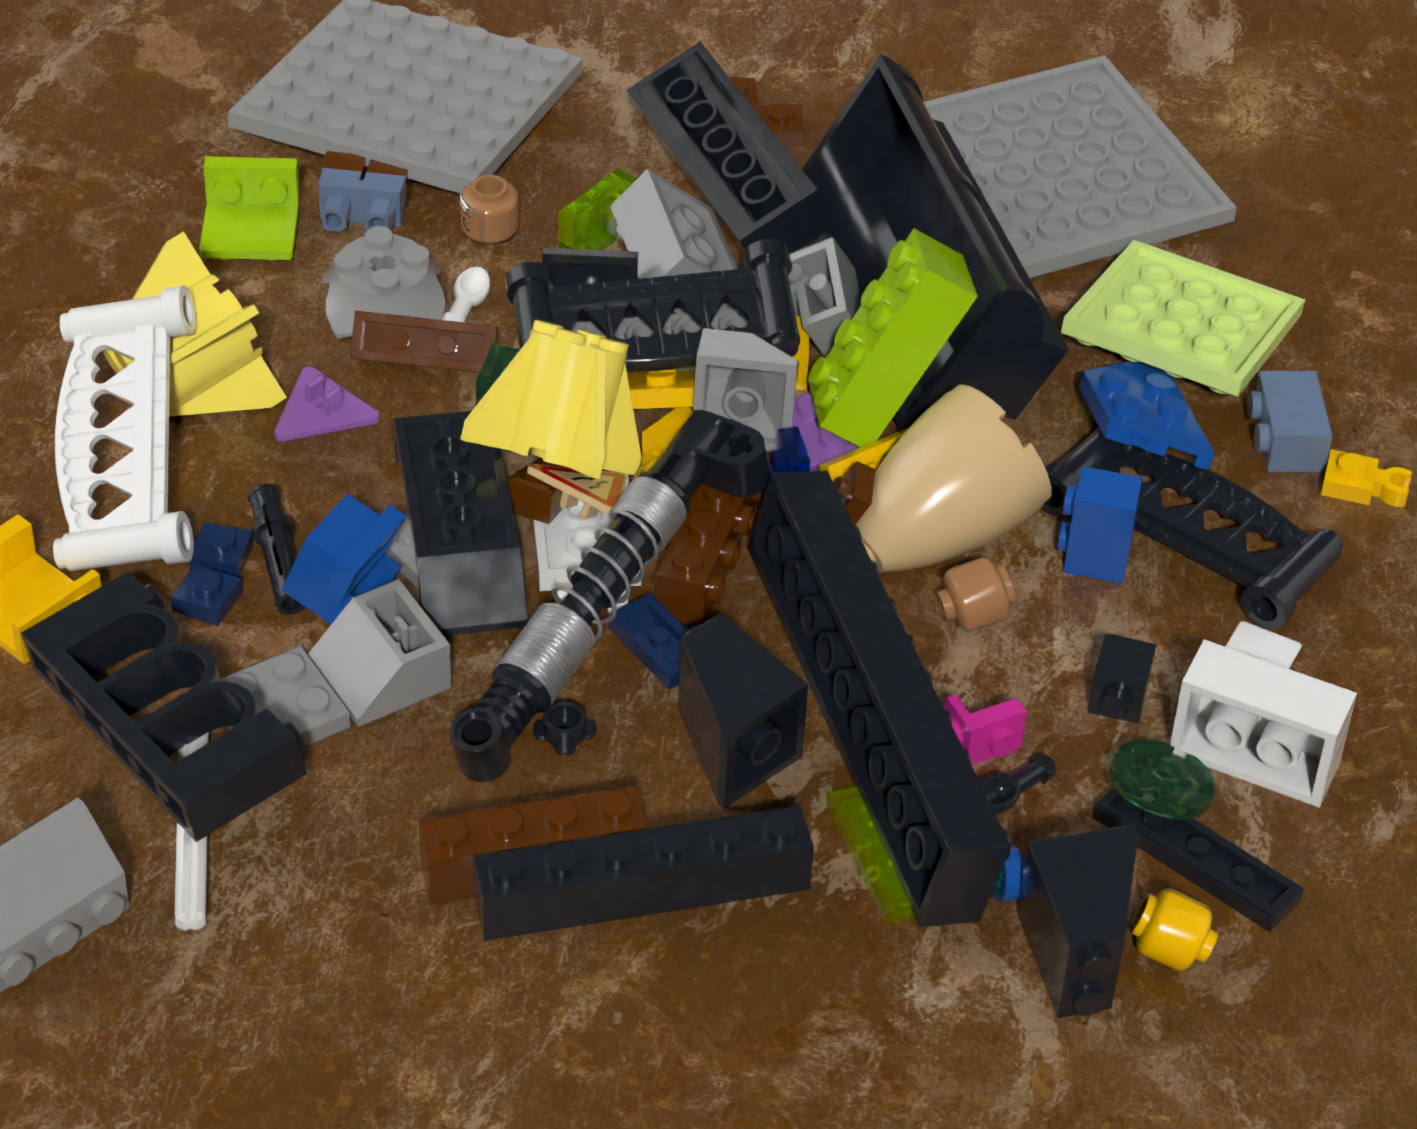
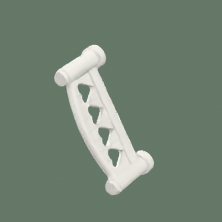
(141, 525)

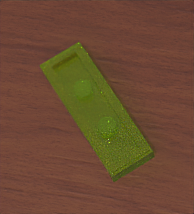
(869, 854)

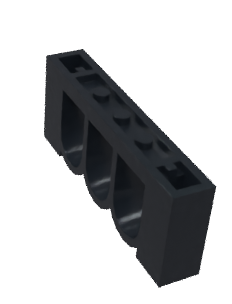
(212, 782)

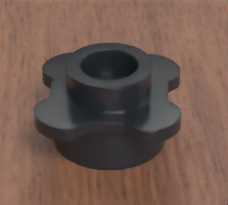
(564, 727)

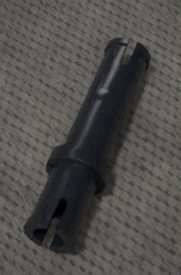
(266, 511)

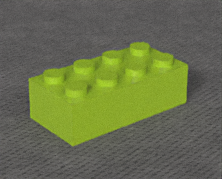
(891, 338)

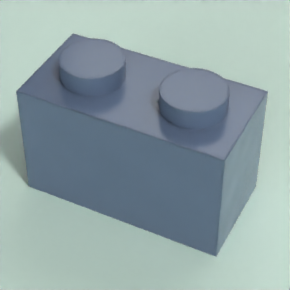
(1290, 421)

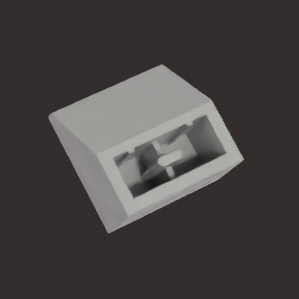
(383, 654)

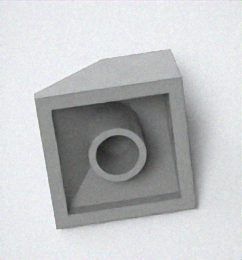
(745, 381)

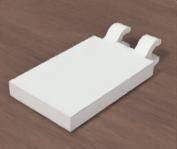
(560, 546)

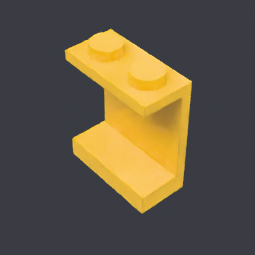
(31, 586)

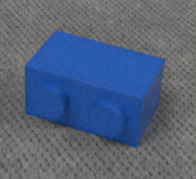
(1101, 524)

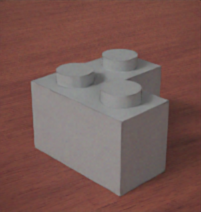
(823, 291)

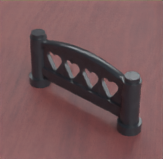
(757, 291)
(1272, 577)

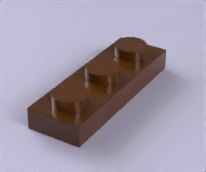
(421, 341)

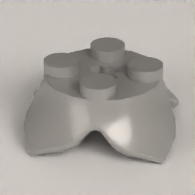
(384, 277)

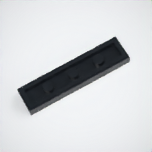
(1206, 861)

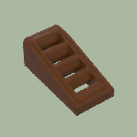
(533, 496)

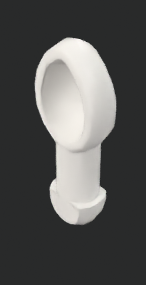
(469, 291)

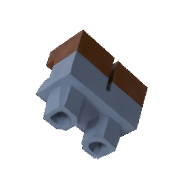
(361, 193)

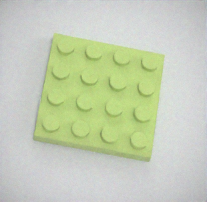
(1183, 317)

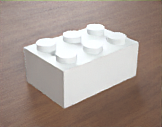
(1262, 722)

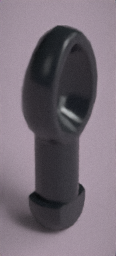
(1006, 788)

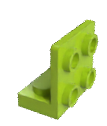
(250, 208)

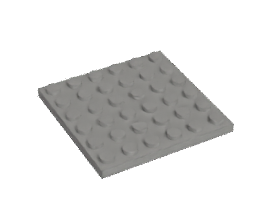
(407, 92)
(1078, 165)

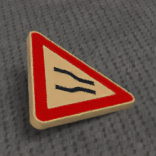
(595, 493)

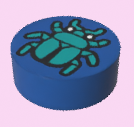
(1010, 878)

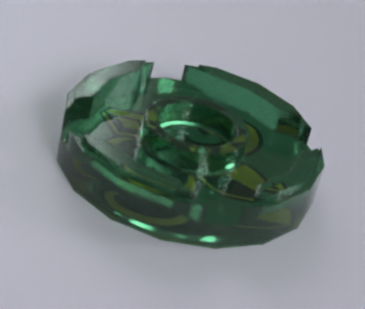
(1161, 781)

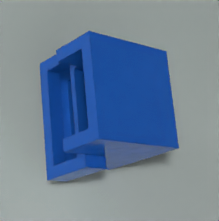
(344, 558)

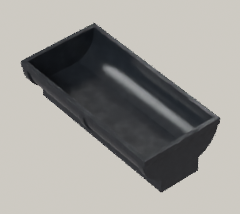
(900, 170)

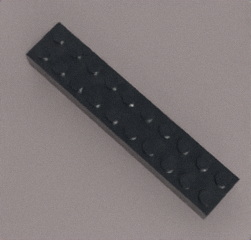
(878, 700)

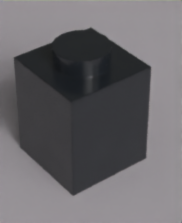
(1121, 678)

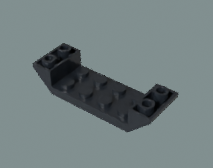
(460, 526)

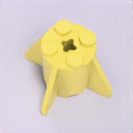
(217, 363)
(564, 402)

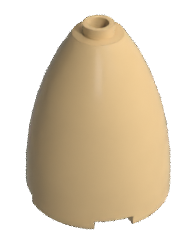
(951, 485)

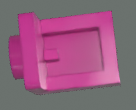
(989, 731)

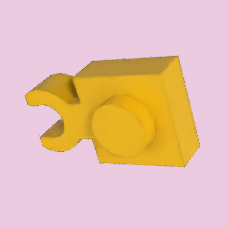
(1358, 478)

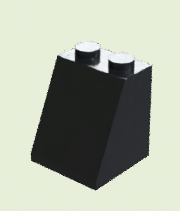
(739, 708)
(1077, 914)

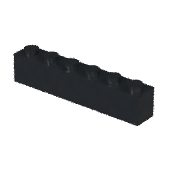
(642, 872)

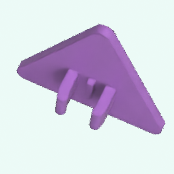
(320, 408)

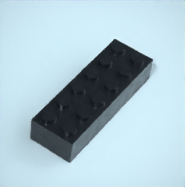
(729, 153)

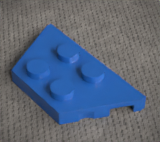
(1144, 409)

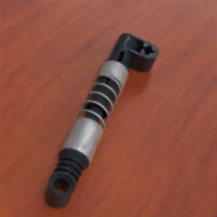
(559, 634)

